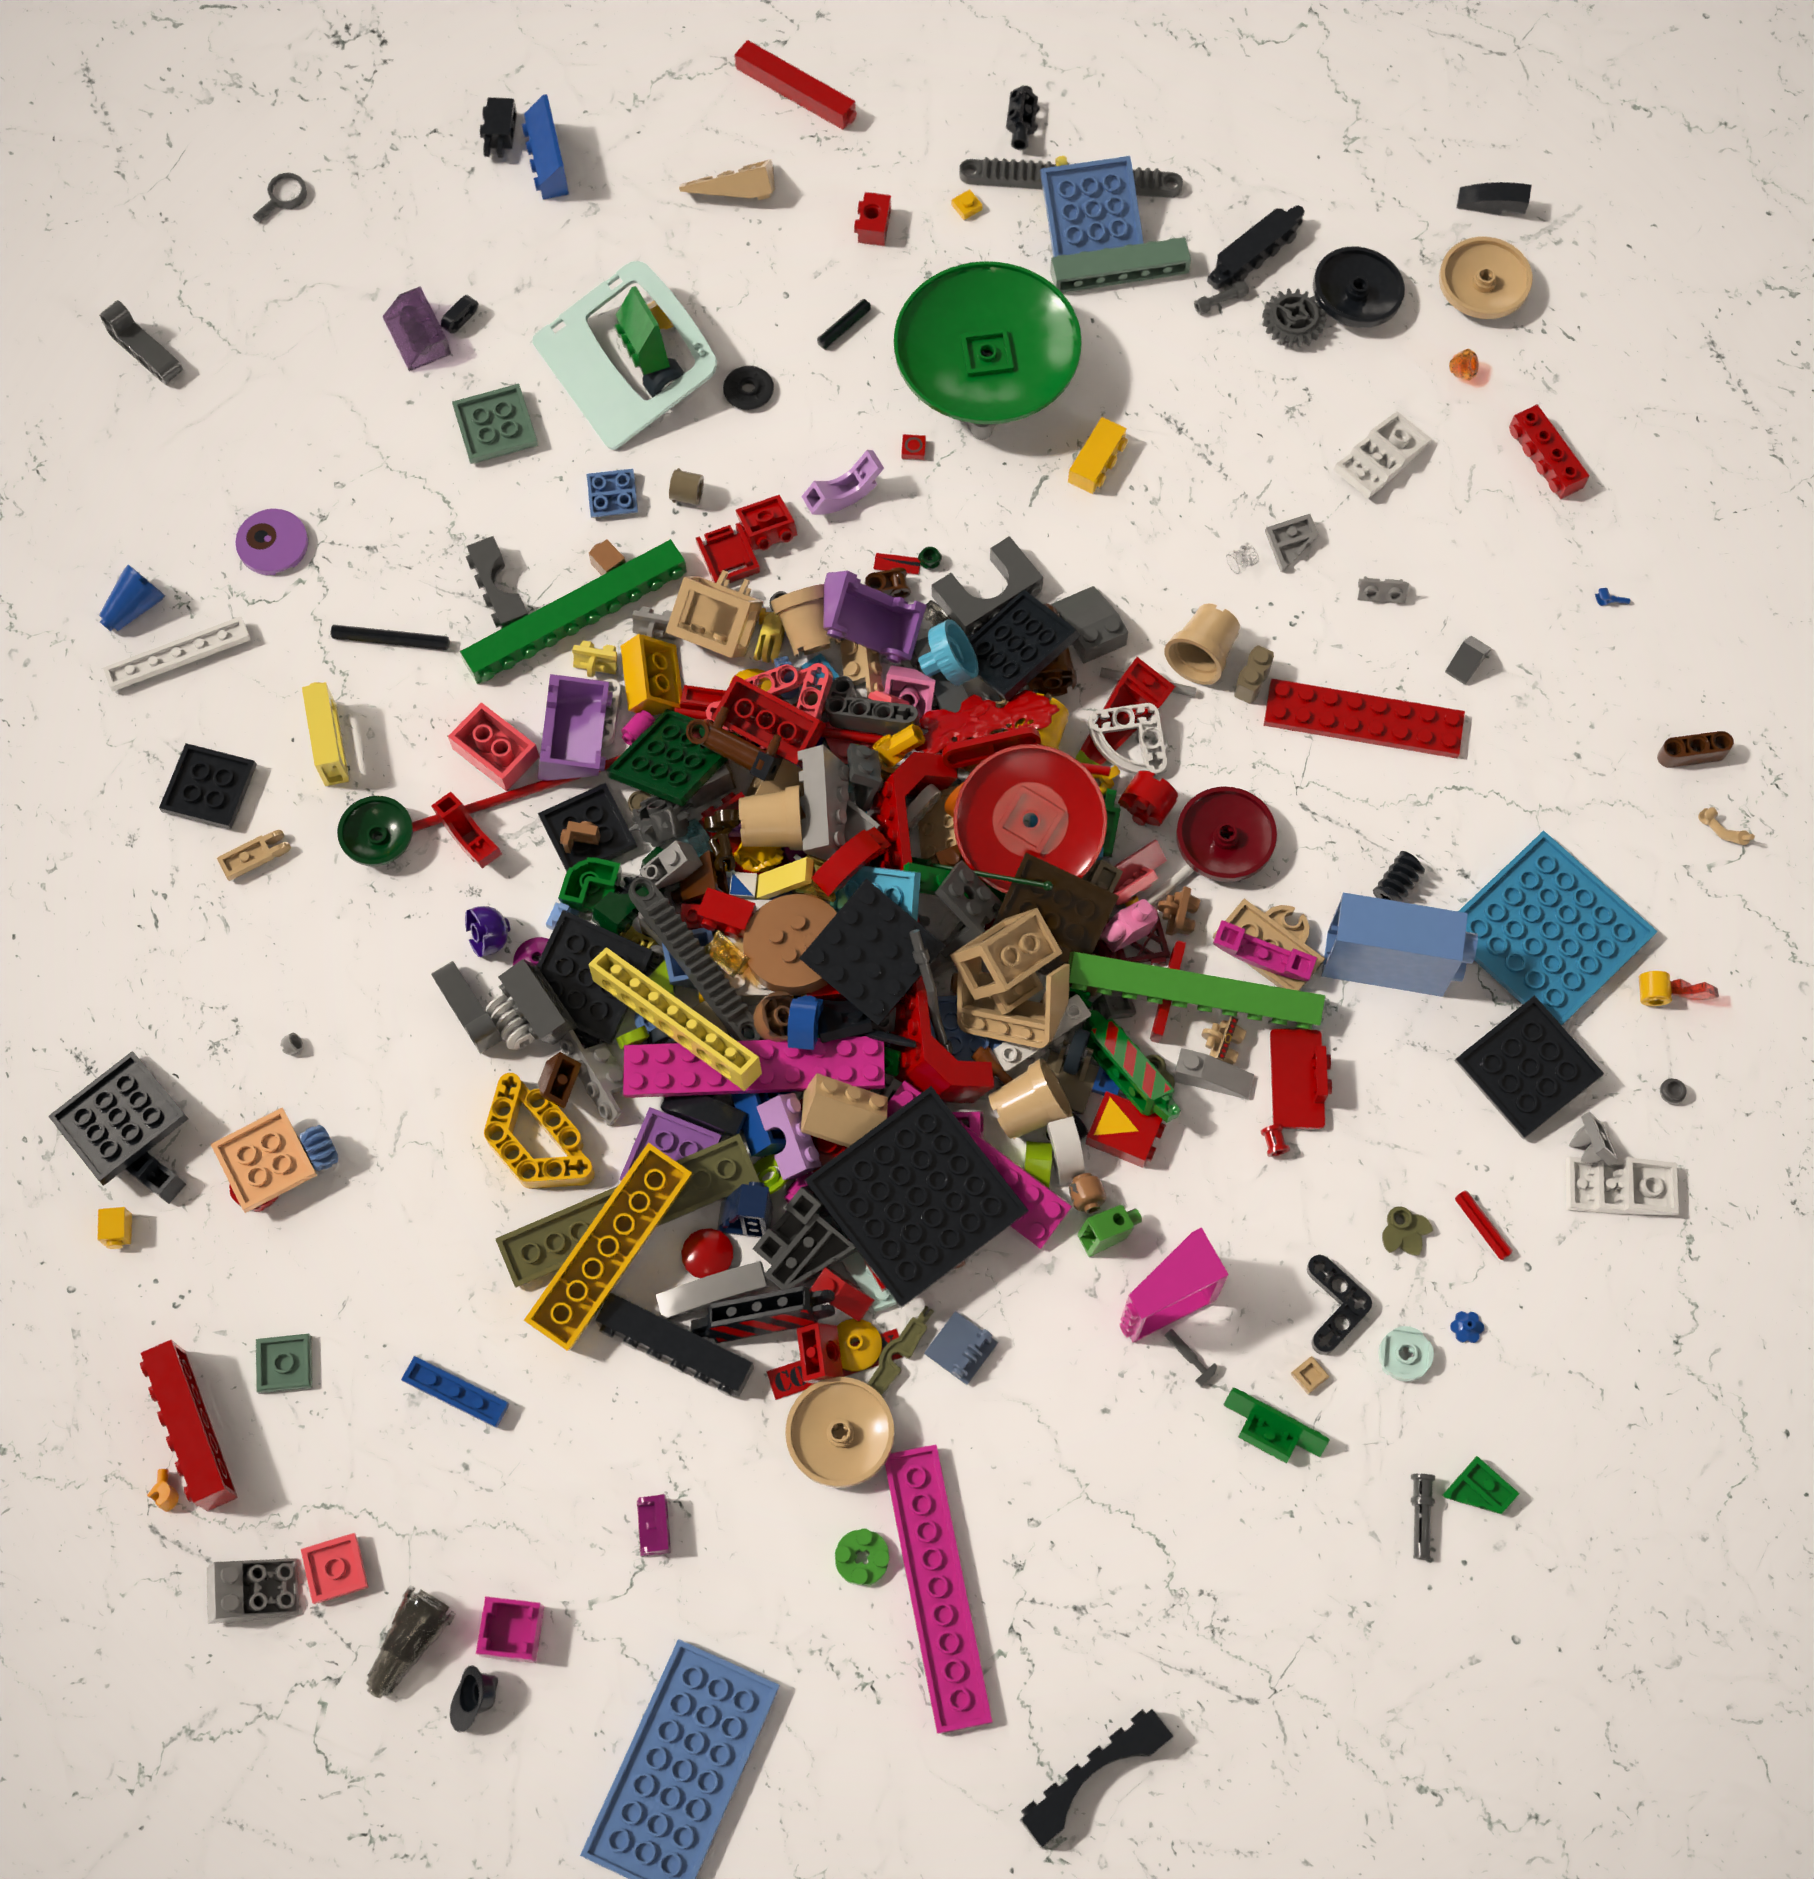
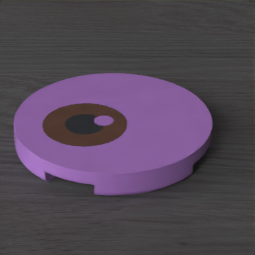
(271, 541)

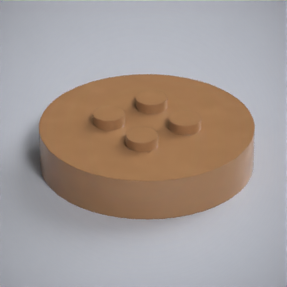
(780, 936)

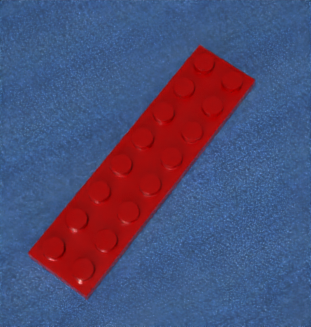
(1364, 718)

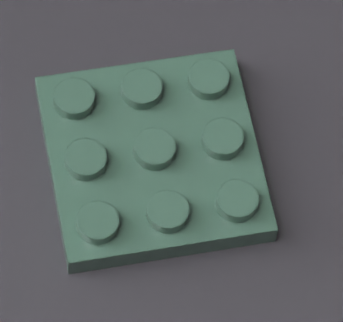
(494, 423)

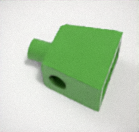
(1107, 1229)

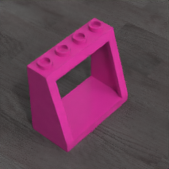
(1175, 1288)

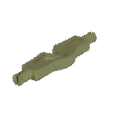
(904, 1346)

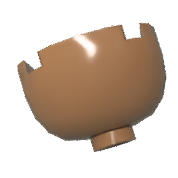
(772, 1016)

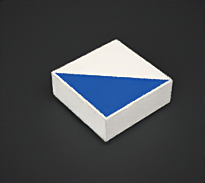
(743, 885)

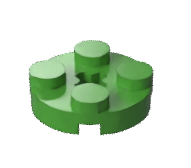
(862, 1541)

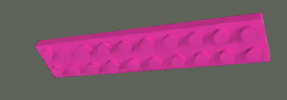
(675, 1071)
(937, 1590)

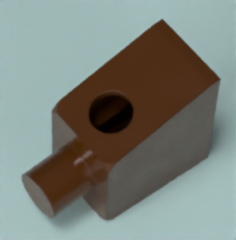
(695, 885)

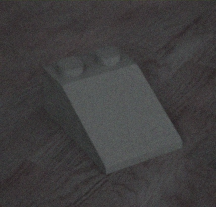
(1096, 622)

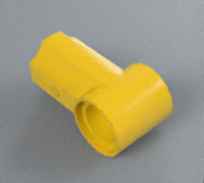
(893, 748)

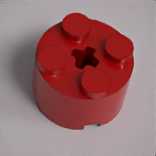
(1148, 799)

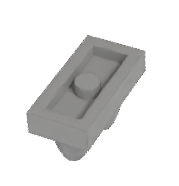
(1594, 1133)

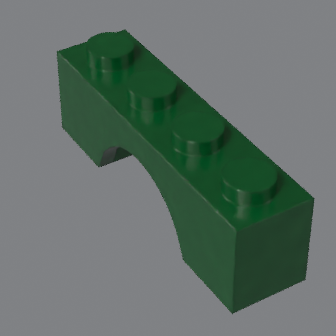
(616, 910)

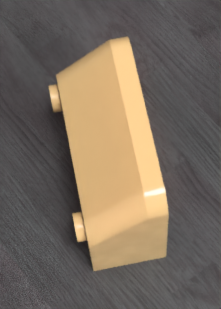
(1027, 1024)

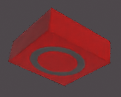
(913, 447)

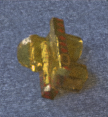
(727, 955)

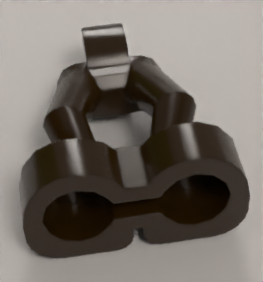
(722, 824)

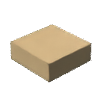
(1309, 1375)

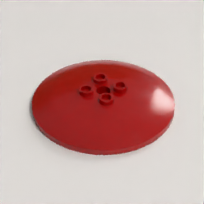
(1022, 782)

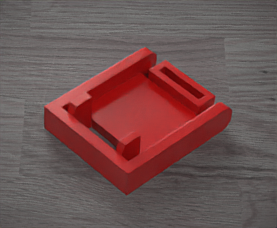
(727, 552)

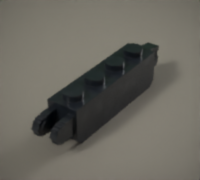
(1256, 246)

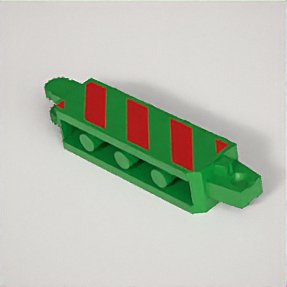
(1130, 1068)

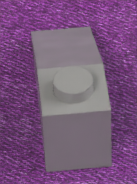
(1212, 1074)

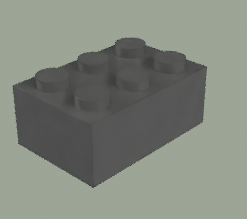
(536, 1002)

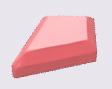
(886, 697)

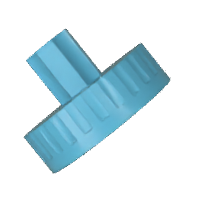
(950, 654)

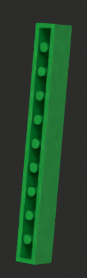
(573, 611)

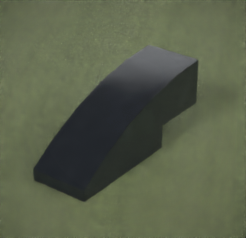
(1495, 197)
(706, 1113)
(156, 1177)

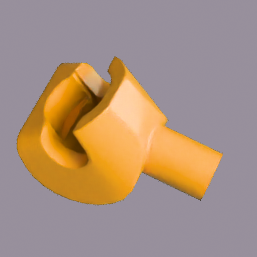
(162, 1493)

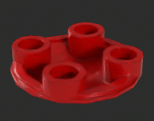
(707, 1253)

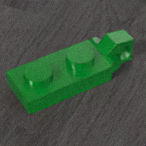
(1113, 813)

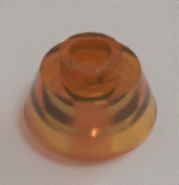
(1464, 364)

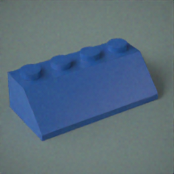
(545, 150)
(759, 1142)

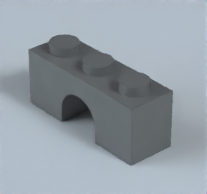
(798, 1213)

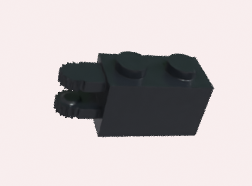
(499, 125)

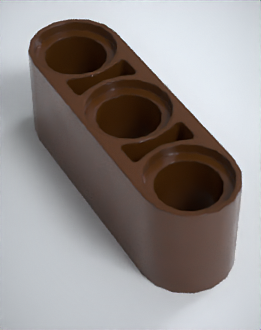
(1703, 742)

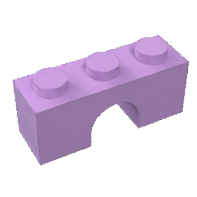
(799, 1153)

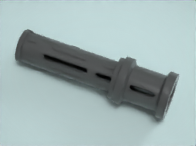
(1422, 1503)

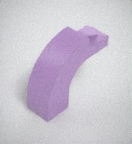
(839, 493)

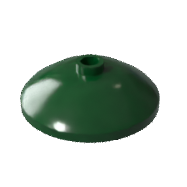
(371, 818)

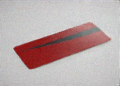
(887, 562)

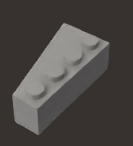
(823, 801)

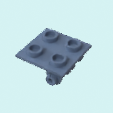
(961, 1347)

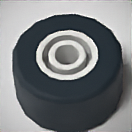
(660, 379)

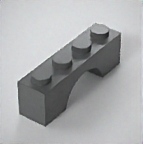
(488, 562)

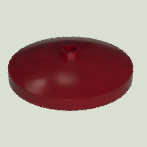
(1232, 815)

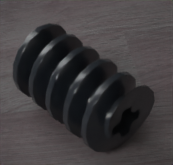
(1399, 877)

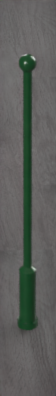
(1048, 885)

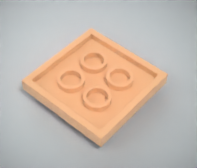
(263, 1160)

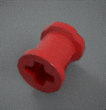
(1269, 1133)

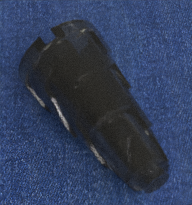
(412, 1631)

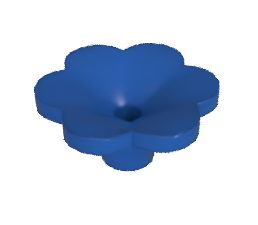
(1463, 1331)

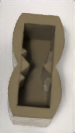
(1253, 674)

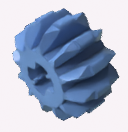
(319, 1147)

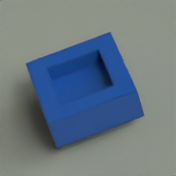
(1104, 1083)

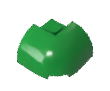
(589, 883)

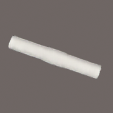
(1169, 885)

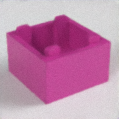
(510, 1629)

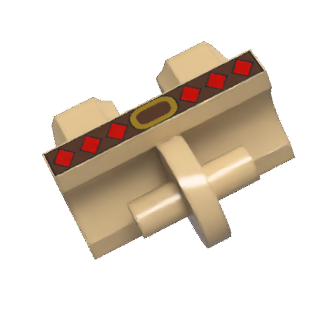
(1221, 1036)

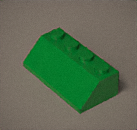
(641, 334)

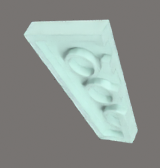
(862, 1276)

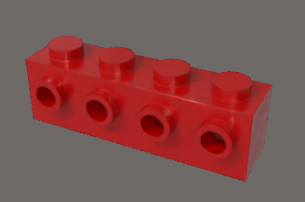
(1548, 451)

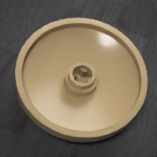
(1485, 277)
(840, 1432)

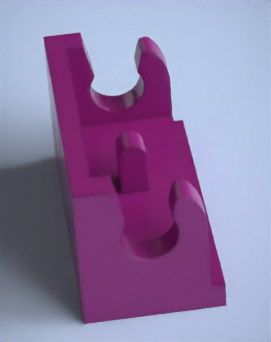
(653, 1525)

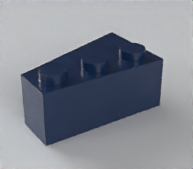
(746, 1211)

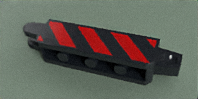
(764, 1314)

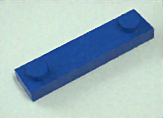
(455, 1392)

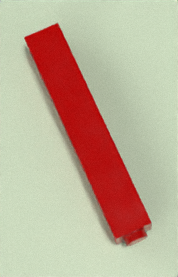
(795, 85)

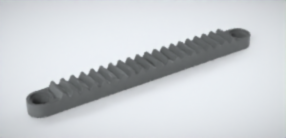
(1028, 175)

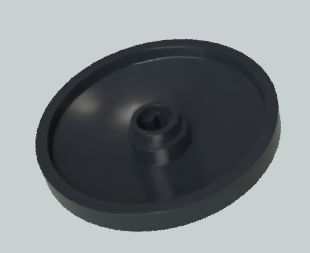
(1358, 286)

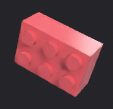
(493, 746)

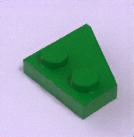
(1481, 1488)

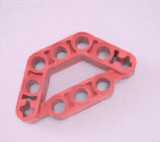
(803, 677)

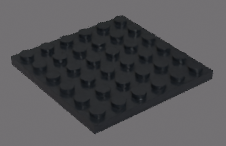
(916, 1196)

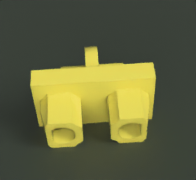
(595, 659)

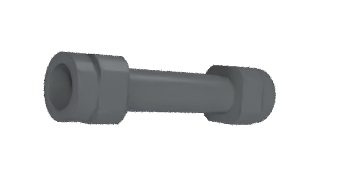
(1204, 304)

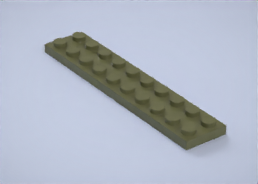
(547, 1243)

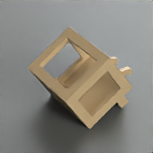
(715, 615)
(1011, 959)

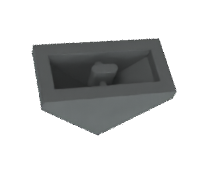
(1467, 659)

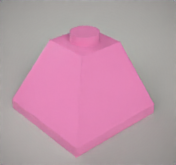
(912, 687)

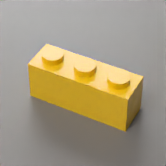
(1097, 455)

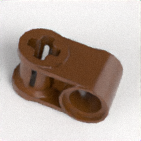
(889, 582)

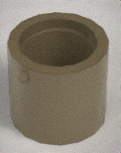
(686, 487)

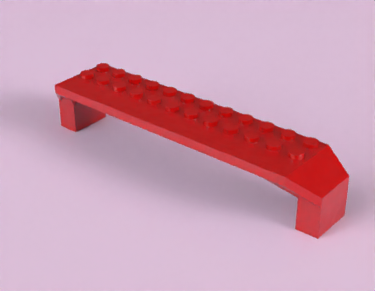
(928, 1062)

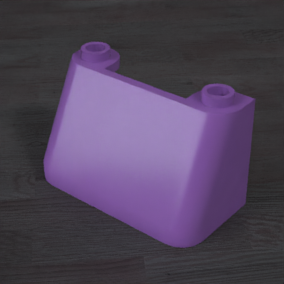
(870, 616)
(573, 728)

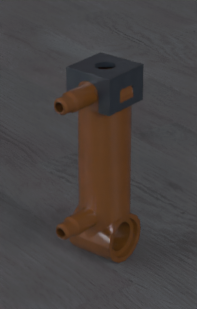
(759, 762)

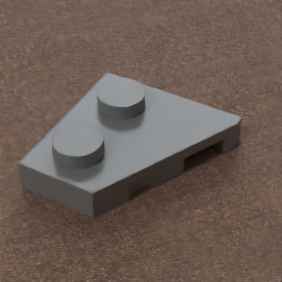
(1291, 539)

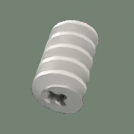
(509, 1023)

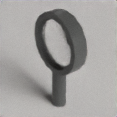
(285, 192)

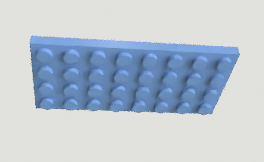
(680, 1767)

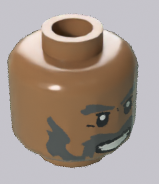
(1087, 1193)

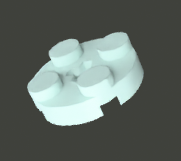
(1416, 1343)

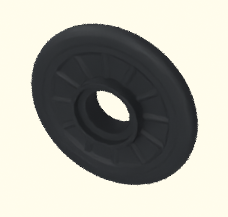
(748, 375)

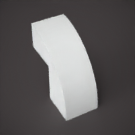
(1067, 1150)

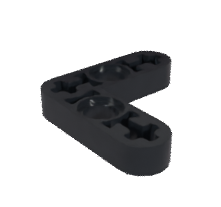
(1347, 1307)

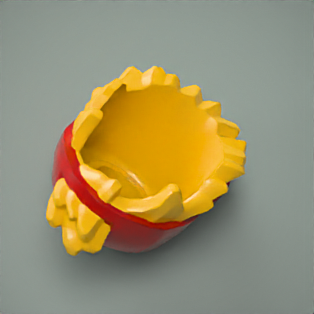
(757, 859)

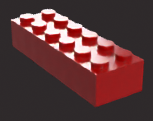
(188, 1426)

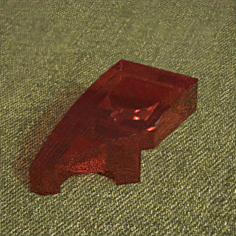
(1699, 991)

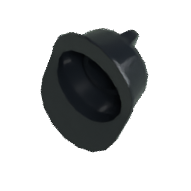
(473, 1696)

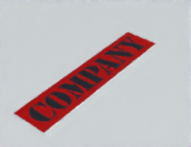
(789, 1379)

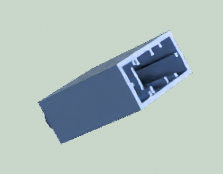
(1397, 945)

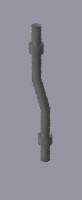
(922, 958)

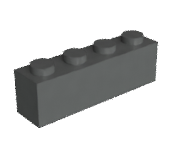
(946, 694)

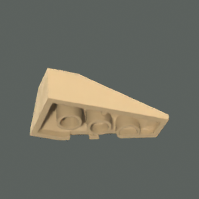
(749, 182)

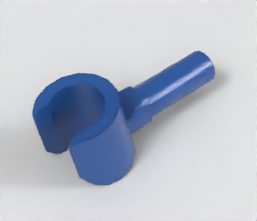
(1604, 597)

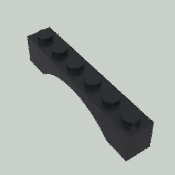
(1141, 1739)

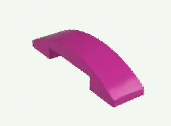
(1262, 954)

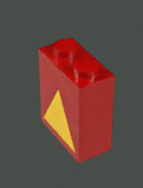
(1124, 1130)

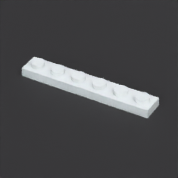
(176, 653)

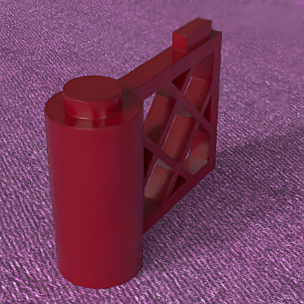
(1155, 958)

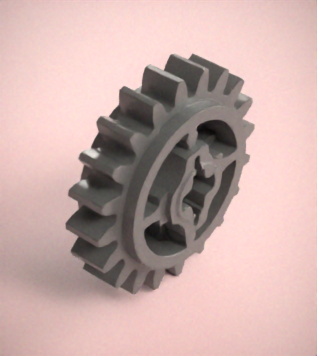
(1294, 320)

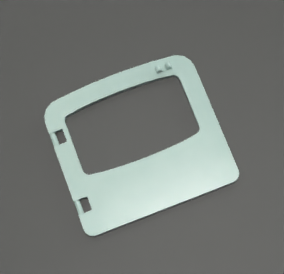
(593, 380)

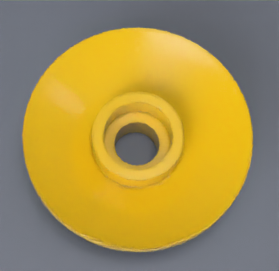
(868, 1350)

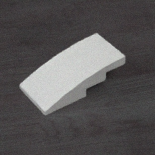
(1382, 454)
(1622, 1188)

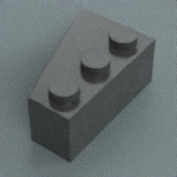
(809, 1253)

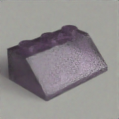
(416, 329)

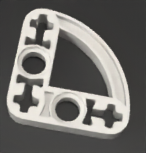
(1143, 727)

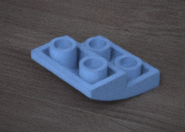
(612, 493)

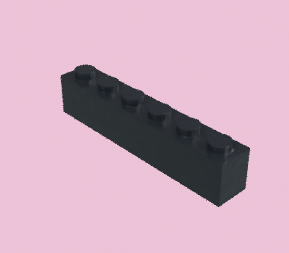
(675, 1345)

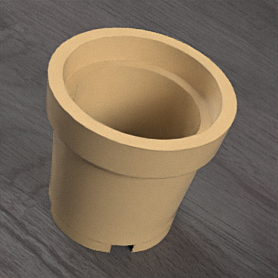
(803, 619)
(1203, 645)
(772, 819)
(1030, 1101)

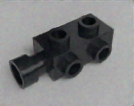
(1022, 116)

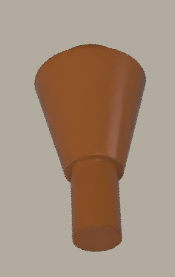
(987, 1055)

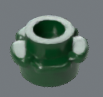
(929, 552)

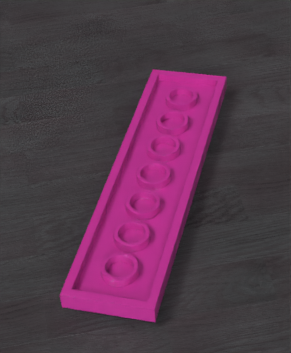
(1044, 1205)

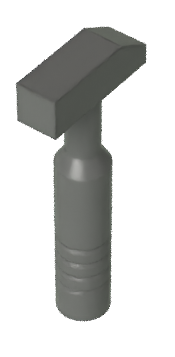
(1191, 1357)

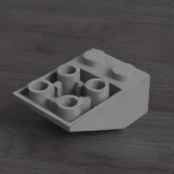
(251, 1590)

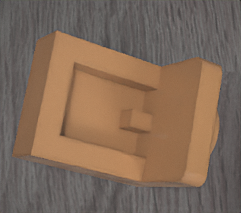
(580, 832)

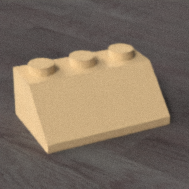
(840, 1110)

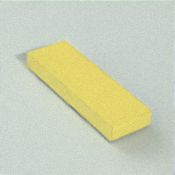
(784, 879)

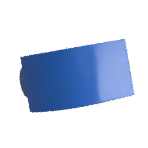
(804, 1022)

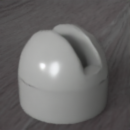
(292, 1044)

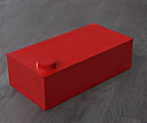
(762, 715)

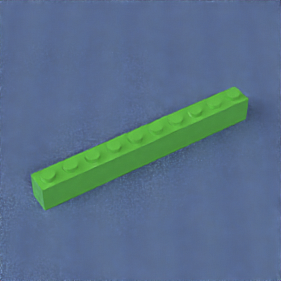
(1196, 989)

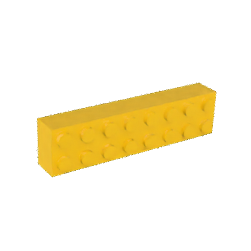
(608, 1247)

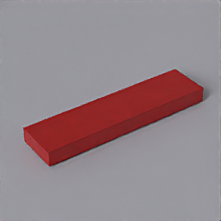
(1163, 1009)

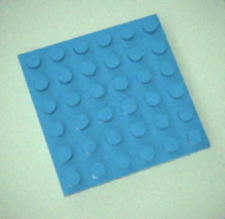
(1552, 929)

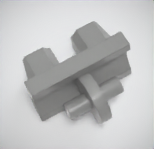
(651, 624)

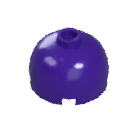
(487, 929)

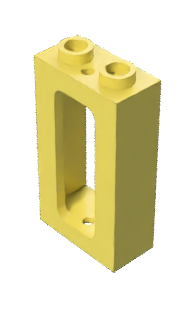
(325, 734)

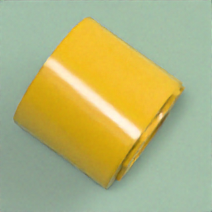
(1655, 988)

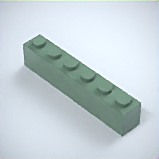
(1120, 265)

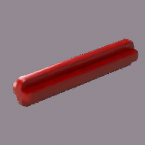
(1483, 1225)

